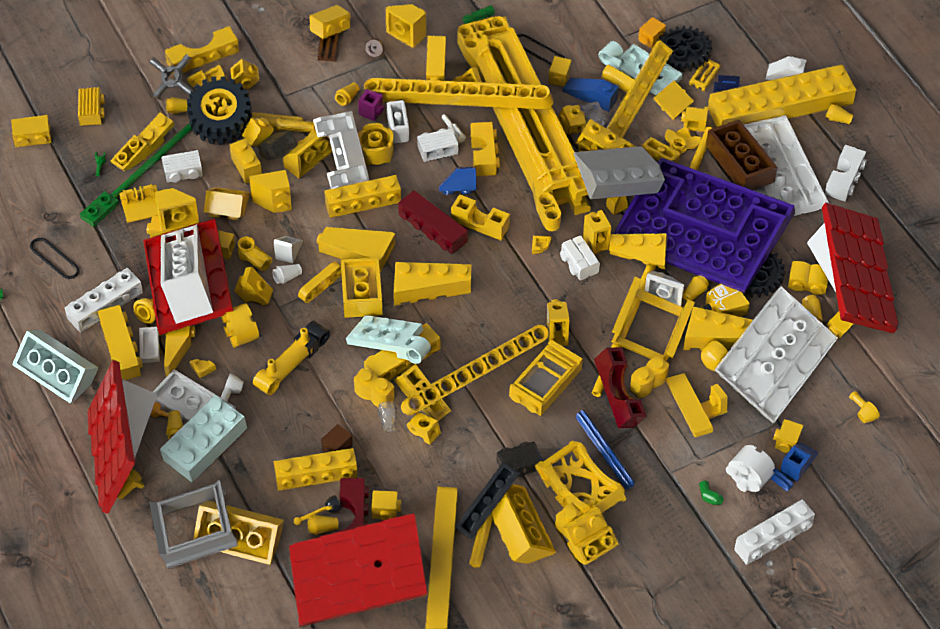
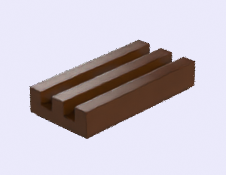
(334, 51)

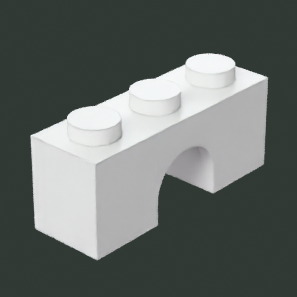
(841, 184)

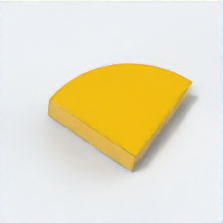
(540, 244)
(202, 367)

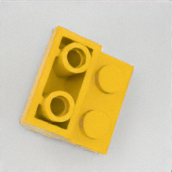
(589, 536)

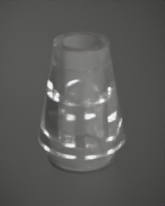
(387, 414)

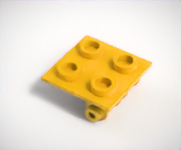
(139, 203)

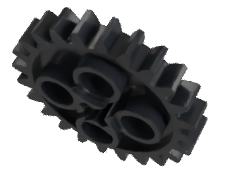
(688, 48)
(768, 277)

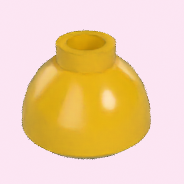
(144, 310)

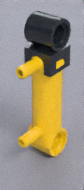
(304, 345)

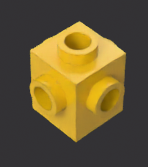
(245, 73)
(572, 119)

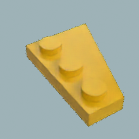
(641, 247)

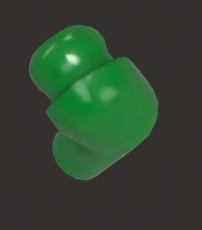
(708, 495)

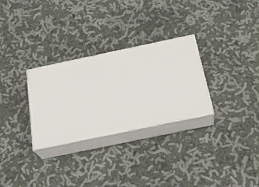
(149, 344)

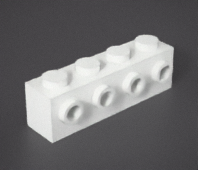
(110, 293)
(774, 532)

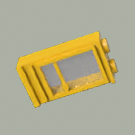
(546, 378)

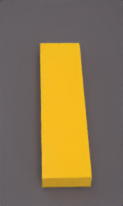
(689, 405)

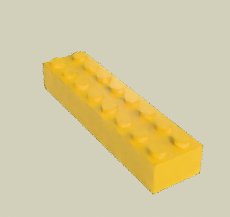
(786, 96)

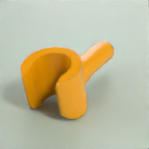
(156, 411)

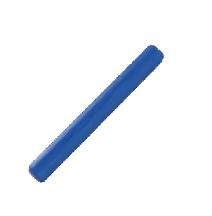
(605, 450)

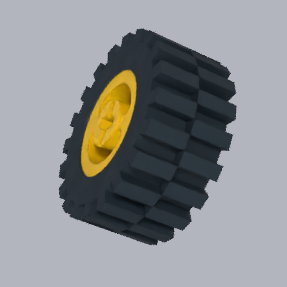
(230, 119)

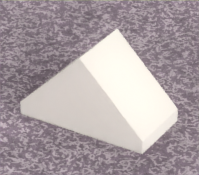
(287, 248)

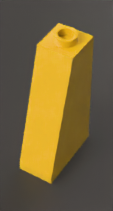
(356, 244)

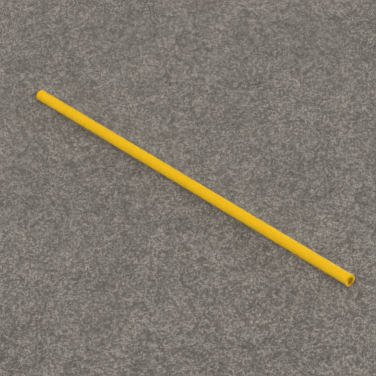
(696, 161)

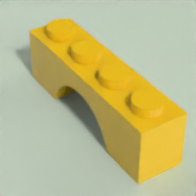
(222, 45)

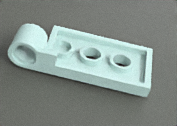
(632, 61)
(391, 336)

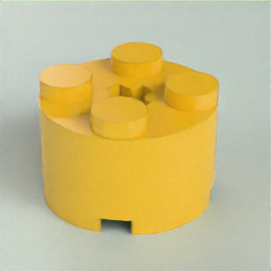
(376, 144)
(240, 325)

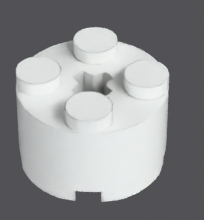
(750, 469)

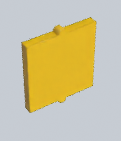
(673, 99)

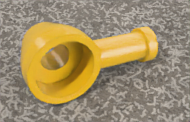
(868, 411)

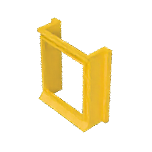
(683, 313)

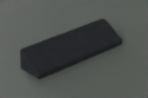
(487, 500)

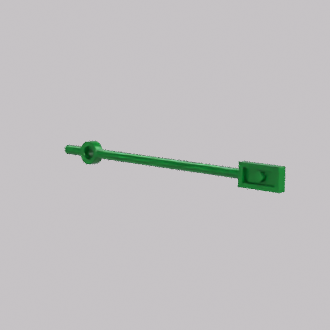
(108, 202)

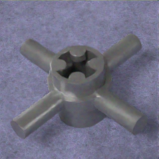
(166, 72)

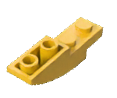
(141, 147)

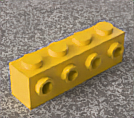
(600, 138)
(362, 196)
(315, 469)

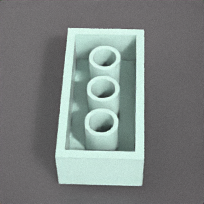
(203, 438)

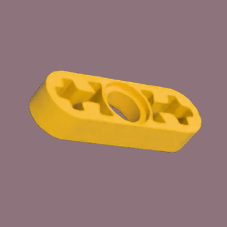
(320, 282)

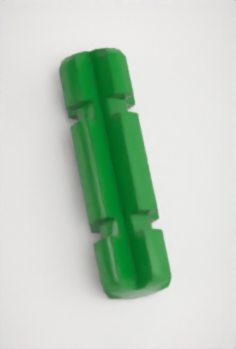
(479, 14)

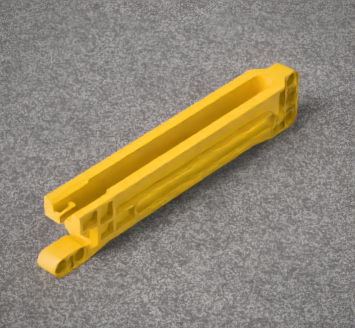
(548, 155)

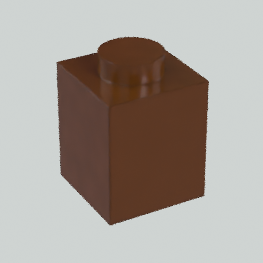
(336, 440)

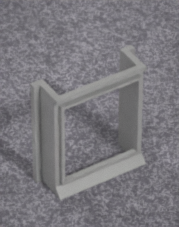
(198, 547)

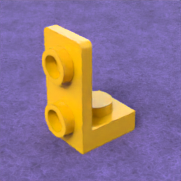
(717, 402)

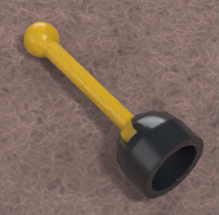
(331, 505)

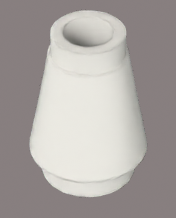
(286, 273)

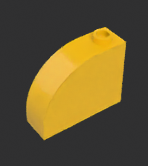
(436, 58)

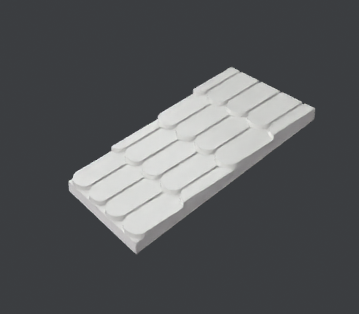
(794, 177)
(776, 354)

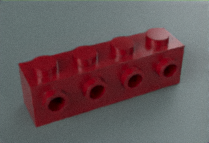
(432, 222)

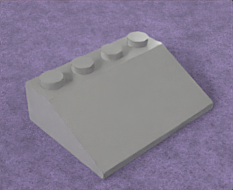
(619, 172)

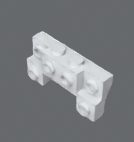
(345, 148)

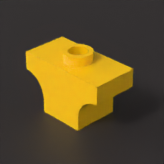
(253, 287)

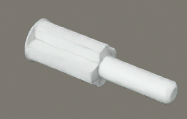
(458, 133)

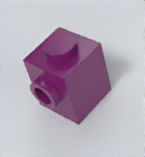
(370, 105)

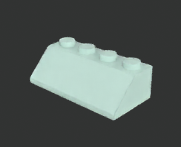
(54, 365)

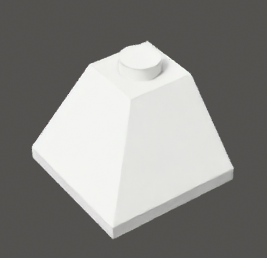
(664, 287)

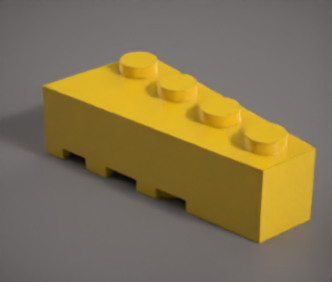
(430, 280)
(713, 326)

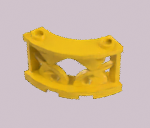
(553, 475)

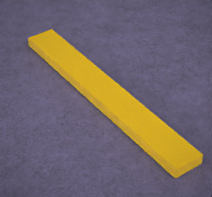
(640, 89)

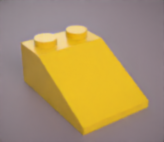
(361, 287)

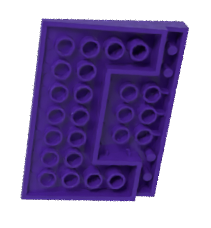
(709, 224)

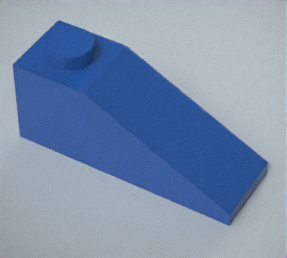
(593, 90)

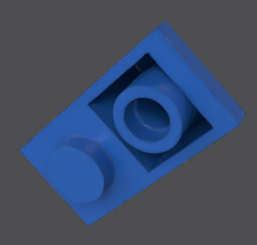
(461, 179)
(798, 461)

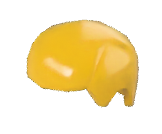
(713, 354)

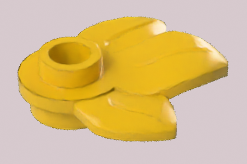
(681, 140)

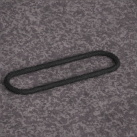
(519, 35)
(42, 239)

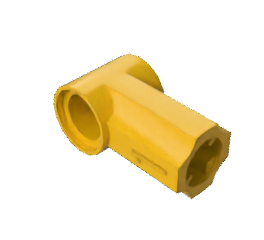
(250, 252)

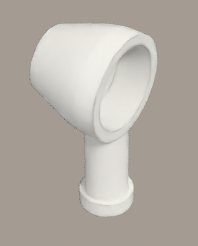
(233, 386)

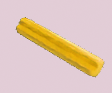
(480, 543)

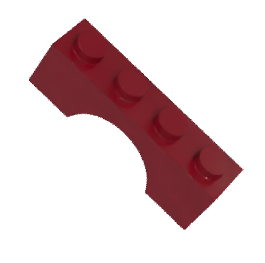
(611, 368)
(353, 498)

